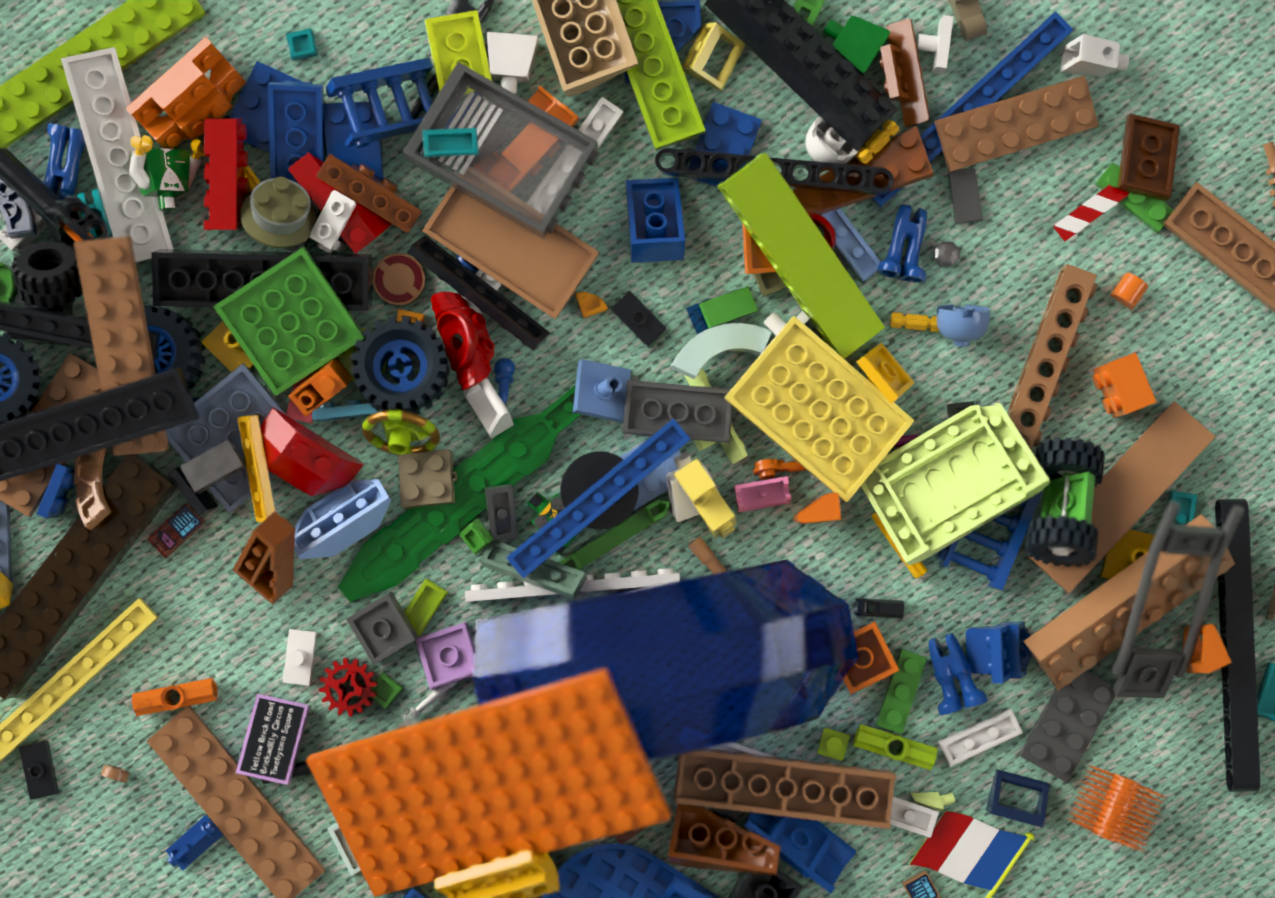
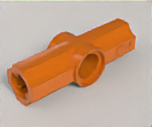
(159, 699)

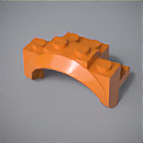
(187, 96)

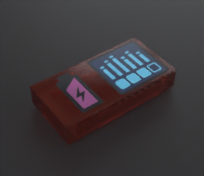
(176, 530)

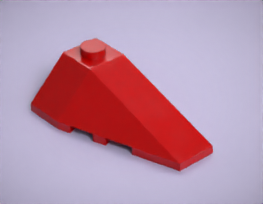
(363, 223)

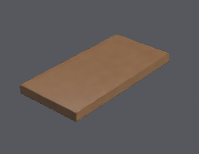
(532, 267)

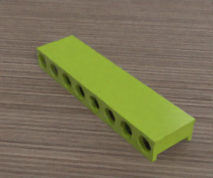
(801, 256)

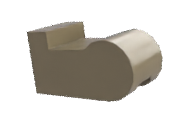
(969, 18)

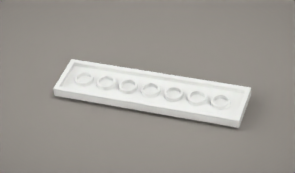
(107, 129)

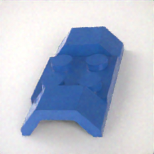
(804, 846)

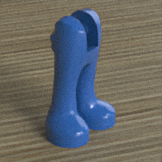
(69, 175)
(915, 233)

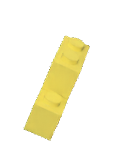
(706, 499)

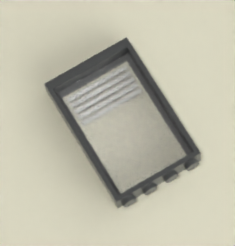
(524, 157)

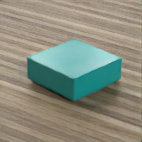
(301, 44)

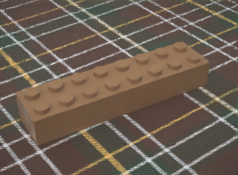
(1100, 620)

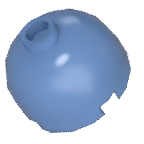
(962, 323)

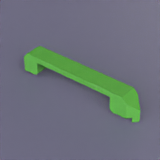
(617, 535)

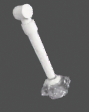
(412, 715)

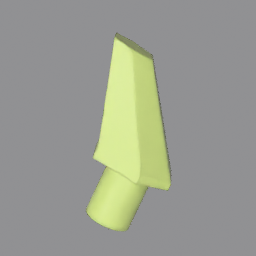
(933, 799)

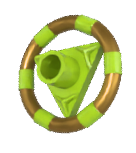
(401, 432)

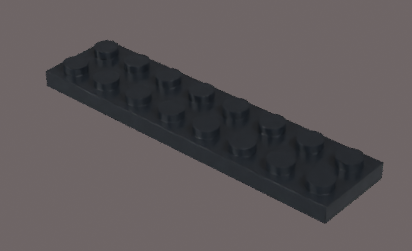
(95, 422)

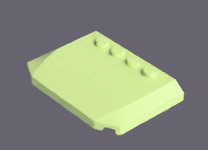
(953, 481)

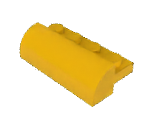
(510, 877)

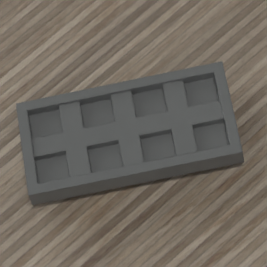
(1068, 725)

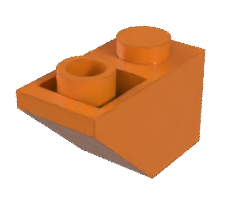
(320, 386)

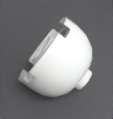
(827, 145)

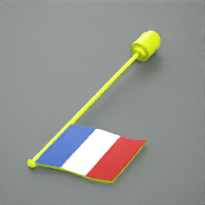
(971, 851)

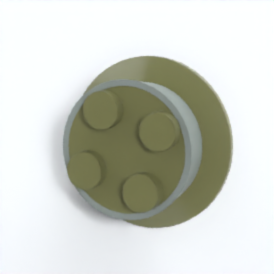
(278, 213)

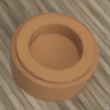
(115, 773)

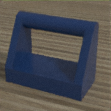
(1033, 818)

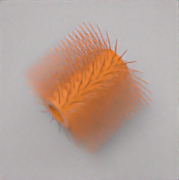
(1116, 808)

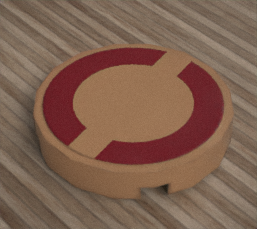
(399, 279)

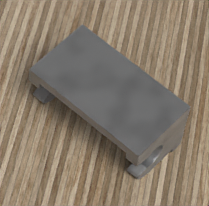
(213, 466)

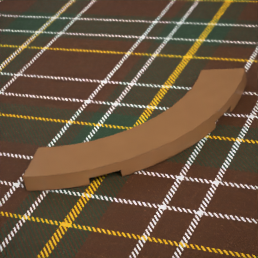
(89, 487)

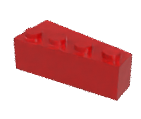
(225, 172)

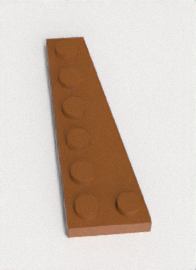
(901, 156)

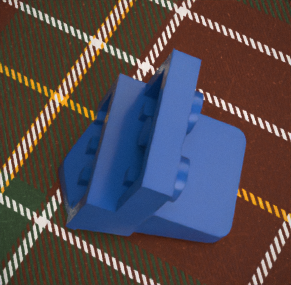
(999, 650)

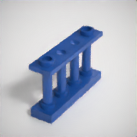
(369, 82)
(1005, 549)

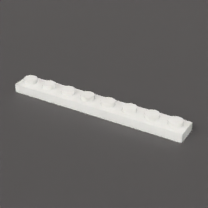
(611, 581)

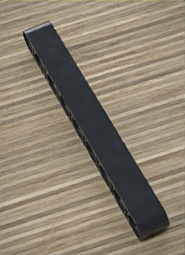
(787, 166)

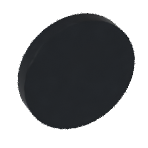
(585, 473)

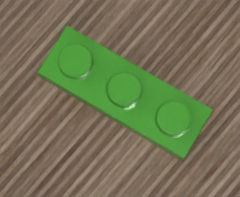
(1147, 209)
(901, 691)

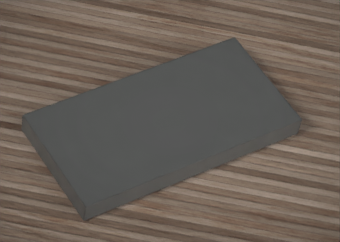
(697, 410)

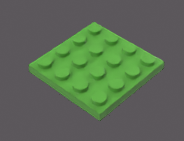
(289, 321)

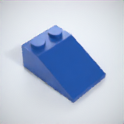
(339, 129)
(655, 220)

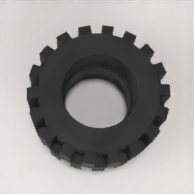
(47, 274)

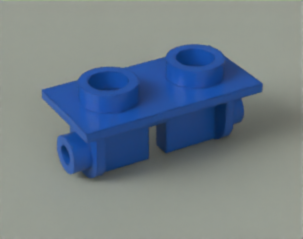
(193, 843)

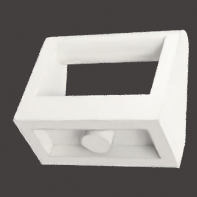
(488, 408)

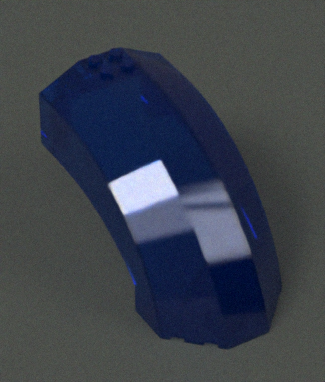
(687, 656)

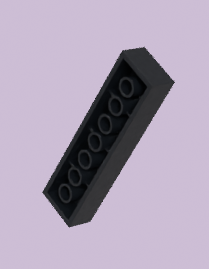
(808, 66)
(210, 276)

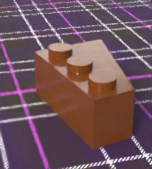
(269, 558)

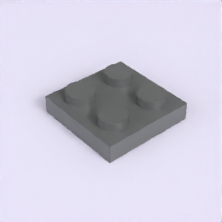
(382, 628)

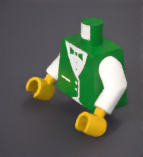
(164, 171)

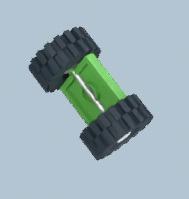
(1065, 527)

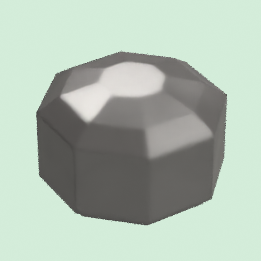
(946, 254)

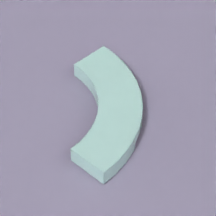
(717, 340)

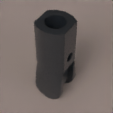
(883, 608)

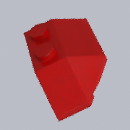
(304, 456)

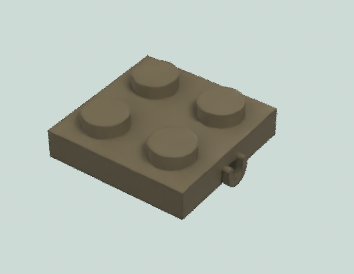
(426, 479)

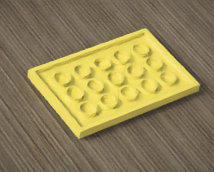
(819, 409)

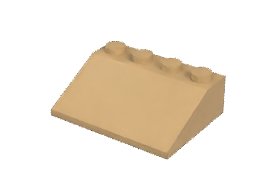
(585, 41)

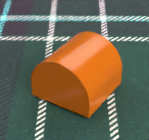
(1129, 290)

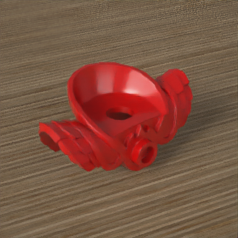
(474, 354)

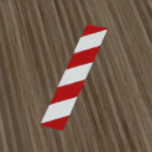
(1089, 211)

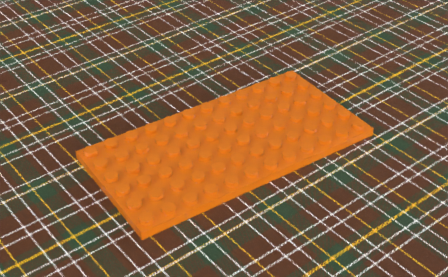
(490, 783)

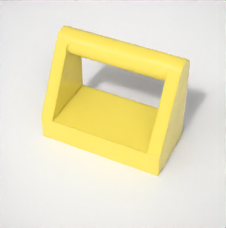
(702, 49)

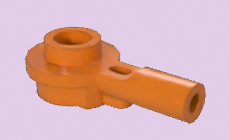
(768, 467)

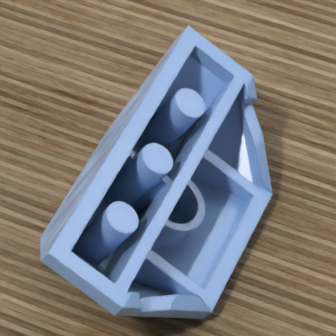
(340, 519)

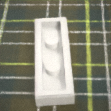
(980, 737)

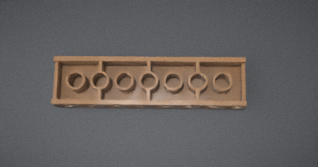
(1136, 484)
(785, 787)

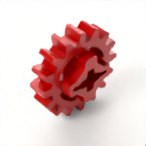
(337, 684)

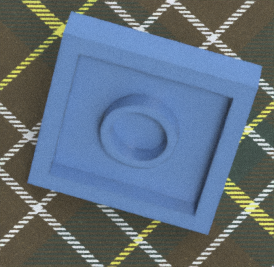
(600, 390)

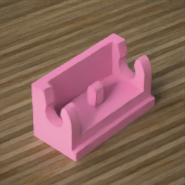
(762, 494)

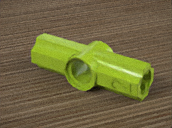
(911, 751)

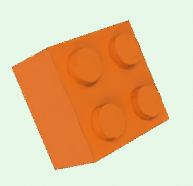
(1123, 386)
(874, 659)

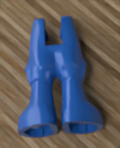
(954, 666)

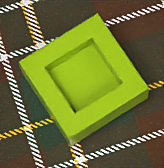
(833, 743)

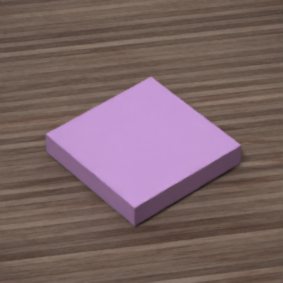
(447, 655)

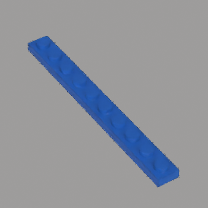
(998, 81)

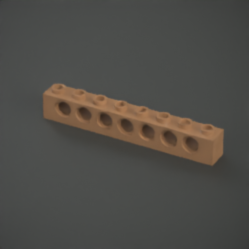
(1069, 279)

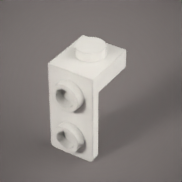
(332, 222)

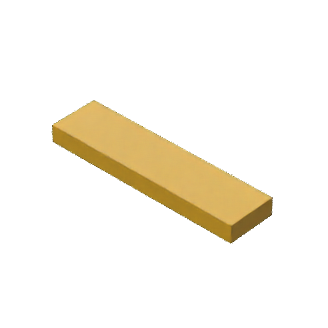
(256, 466)

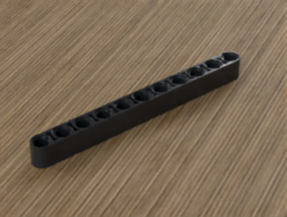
(1239, 676)

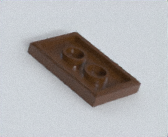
(1148, 157)

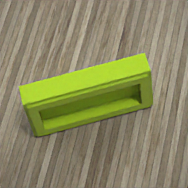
(425, 605)

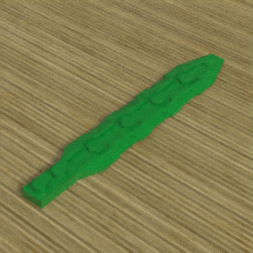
(421, 530)

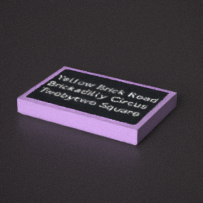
(273, 739)

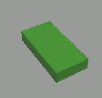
(728, 307)

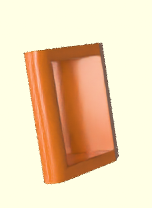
(821, 510)
(1209, 654)

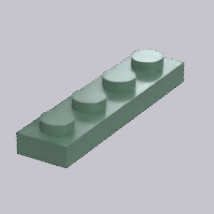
(548, 575)

